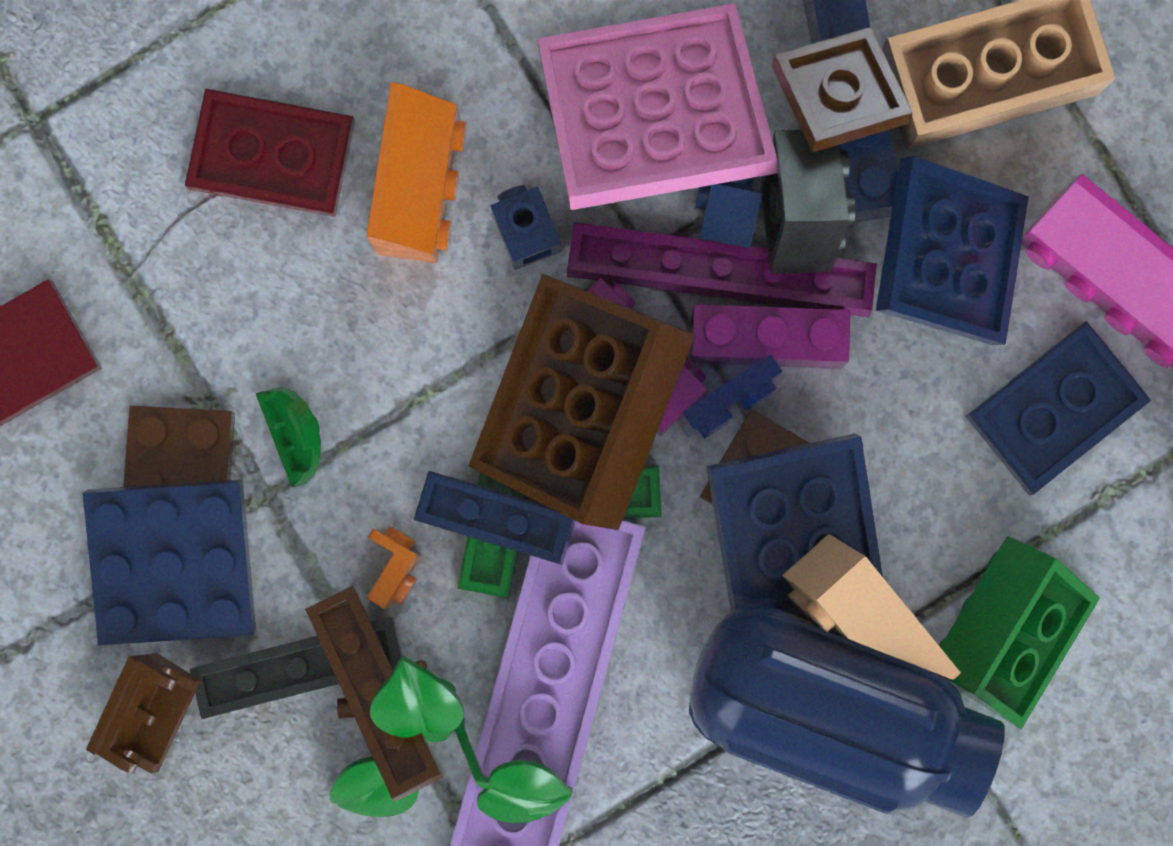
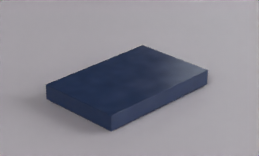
(1058, 408)

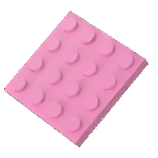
(656, 106)

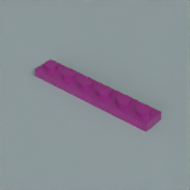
(714, 270)

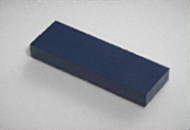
(494, 517)

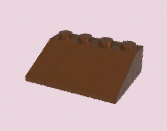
(581, 403)

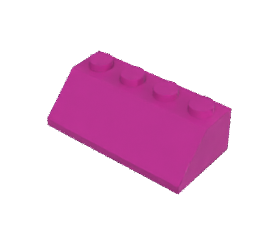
(1109, 261)

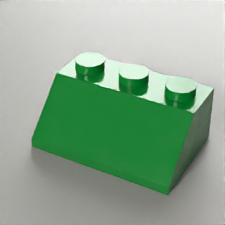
(1016, 630)

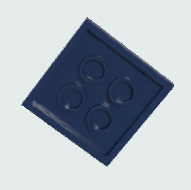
(952, 251)
(781, 507)
(169, 562)

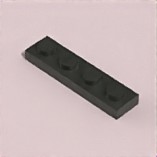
(276, 673)

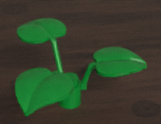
(418, 703)

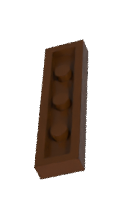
(361, 670)

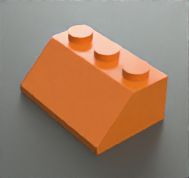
(415, 175)

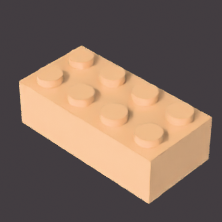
(997, 66)

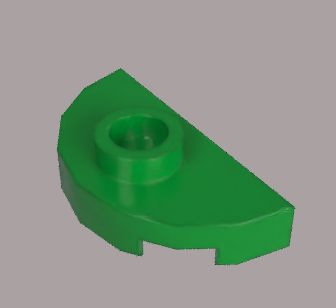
(293, 432)

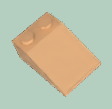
(849, 594)

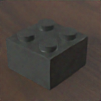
(806, 205)

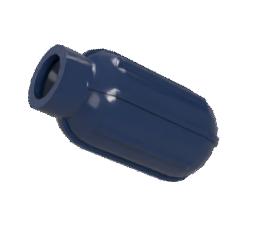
(841, 715)

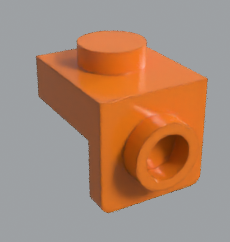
(395, 580)

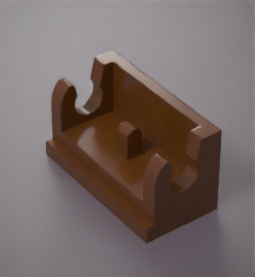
(143, 713)

